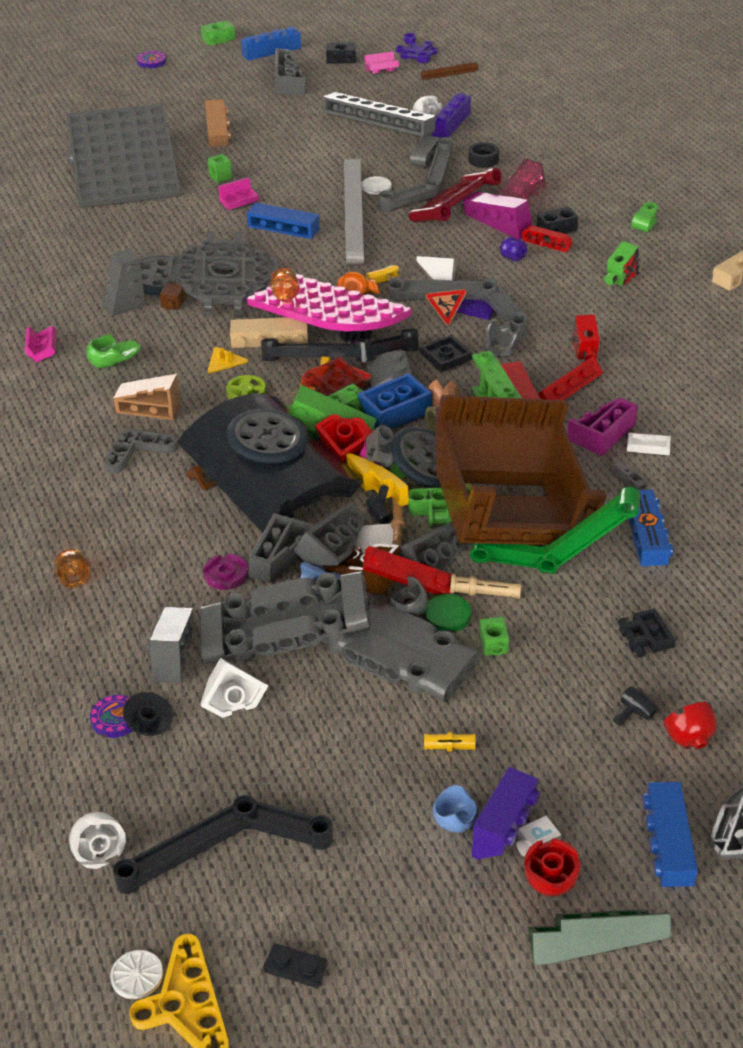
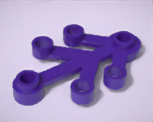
(419, 52)

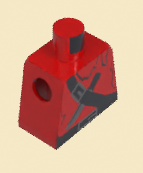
(585, 346)

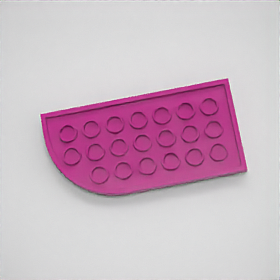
(332, 307)

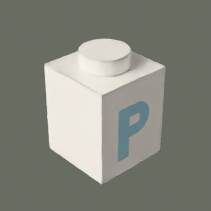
(535, 831)

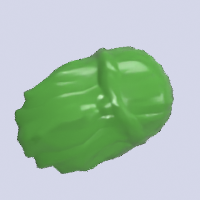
(106, 352)

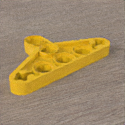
(182, 988)

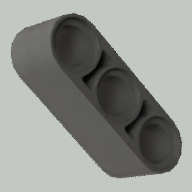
(424, 151)

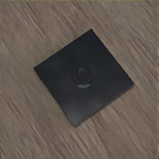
(446, 353)

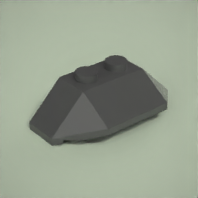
(387, 367)
(728, 829)

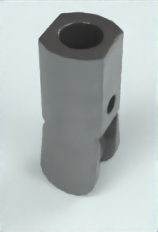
(628, 476)

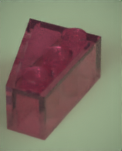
(525, 181)

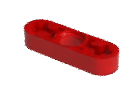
(553, 235)

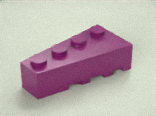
(500, 212)

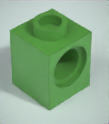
(219, 168)
(493, 636)

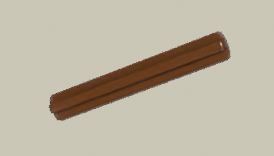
(448, 71)

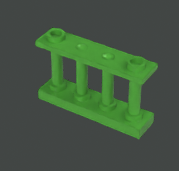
(493, 378)

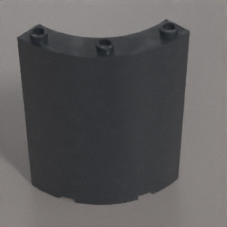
(261, 487)

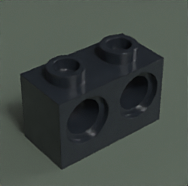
(559, 220)

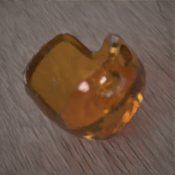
(284, 284)
(77, 566)

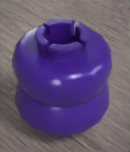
(513, 249)

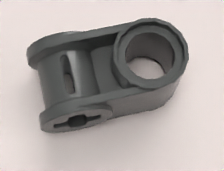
(379, 446)

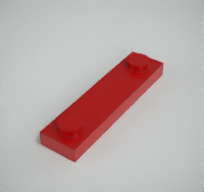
(572, 381)
(400, 568)

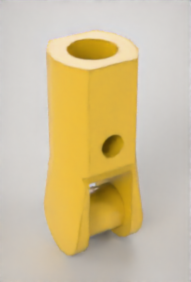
(381, 275)

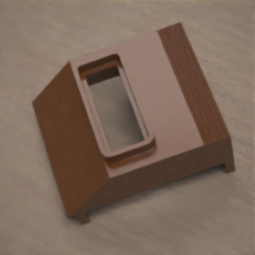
(510, 445)

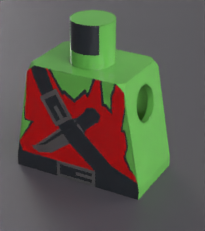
(622, 264)

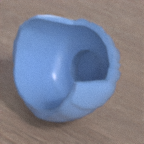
(455, 809)

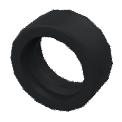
(483, 154)

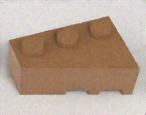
(217, 123)
(149, 397)

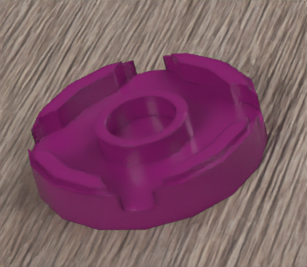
(227, 577)

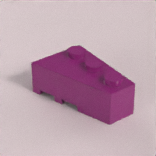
(604, 427)

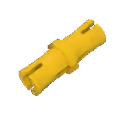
(468, 741)

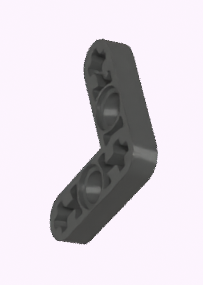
(136, 440)

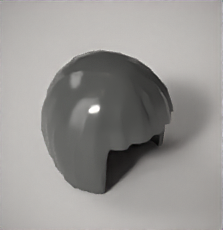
(411, 598)

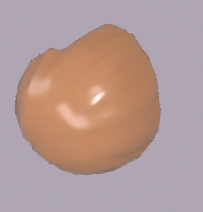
(437, 391)

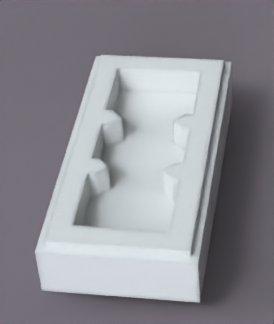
(648, 443)

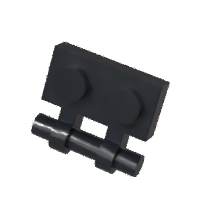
(653, 632)

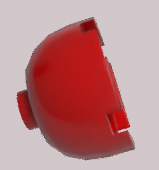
(693, 726)
(552, 867)

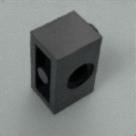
(341, 52)

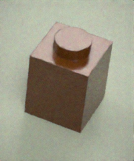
(172, 296)

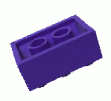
(504, 813)

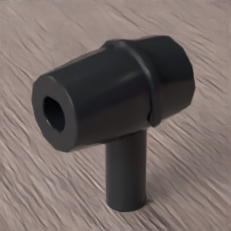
(378, 507)
(635, 702)

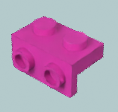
(380, 61)
(237, 194)
(41, 344)

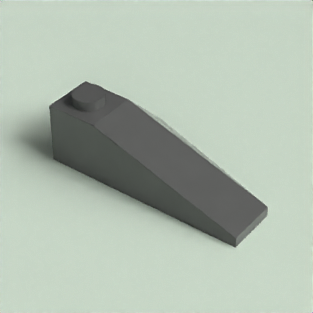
(332, 538)
(434, 548)

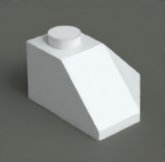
(438, 268)
(231, 690)

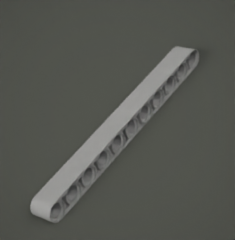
(353, 212)

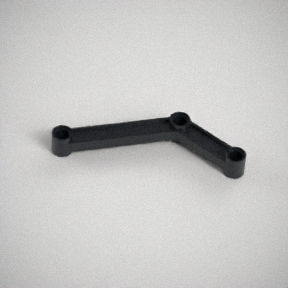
(361, 348)
(241, 815)

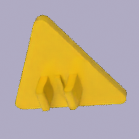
(224, 359)

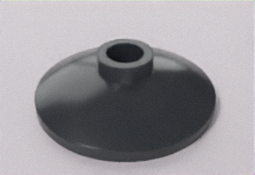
(150, 706)

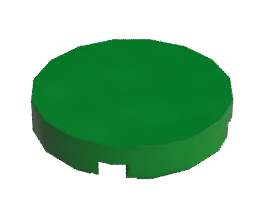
(448, 612)

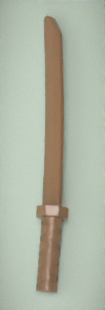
(397, 523)

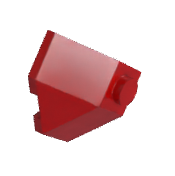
(343, 435)

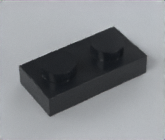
(295, 965)

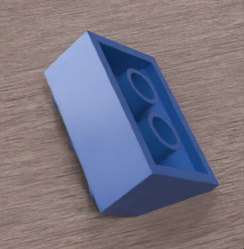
(396, 401)

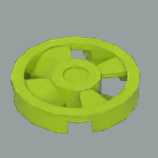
(241, 386)

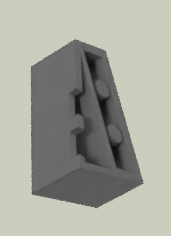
(276, 546)

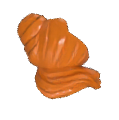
(356, 282)

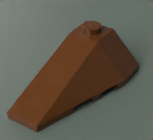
(374, 583)

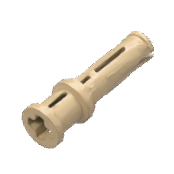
(472, 586)

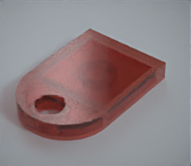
(332, 377)

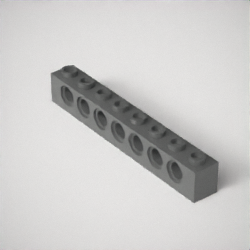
(379, 114)

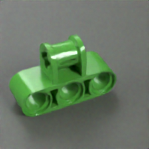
(429, 503)

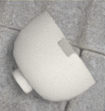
(428, 105)
(94, 835)

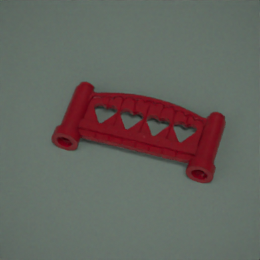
(440, 205)

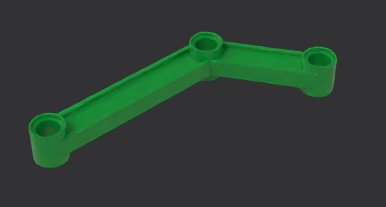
(568, 545)

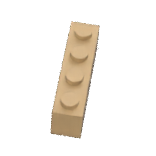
(251, 331)

